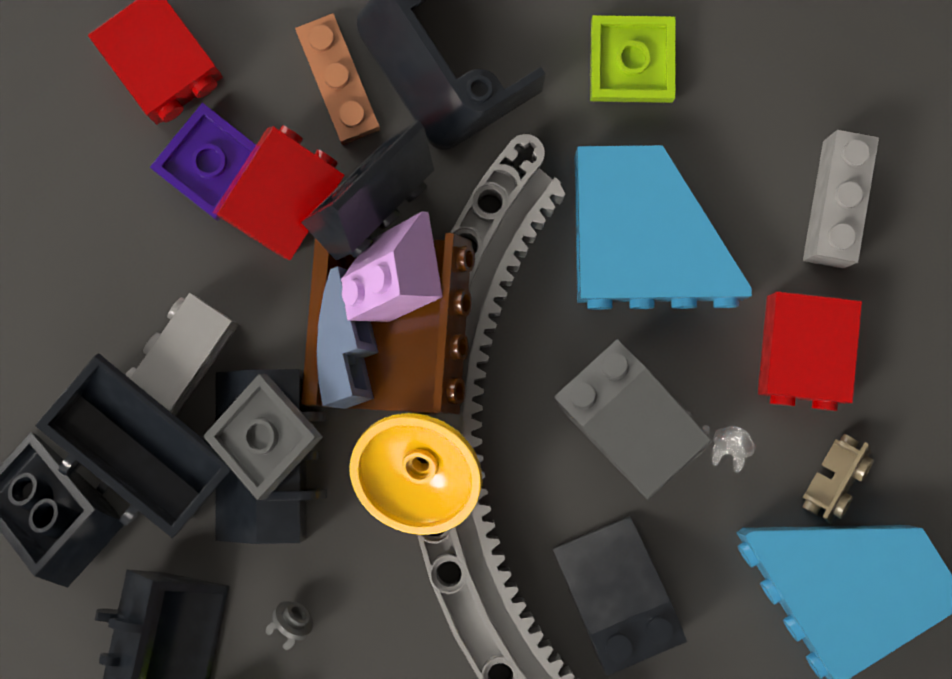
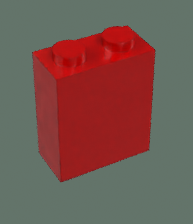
(156, 58)
(278, 190)
(809, 350)

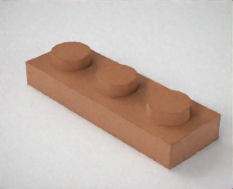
(337, 79)

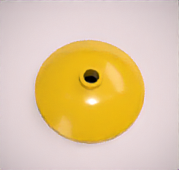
(413, 493)

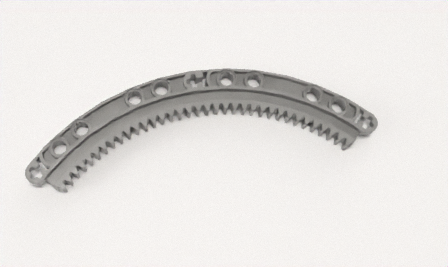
(480, 603)

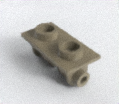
(848, 466)

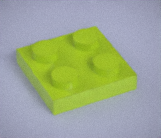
(632, 59)

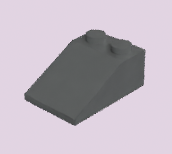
(632, 419)

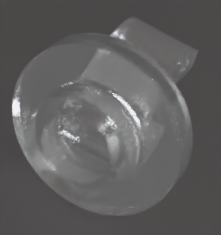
(734, 442)

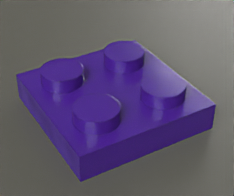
(204, 158)

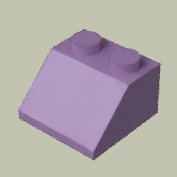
(393, 273)

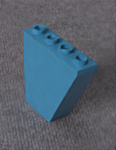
(646, 235)
(851, 589)

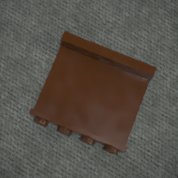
(417, 353)

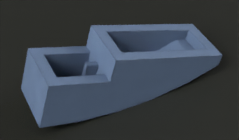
(342, 349)

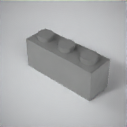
(841, 199)
(182, 352)

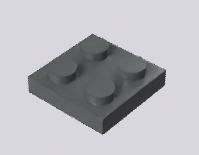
(262, 436)

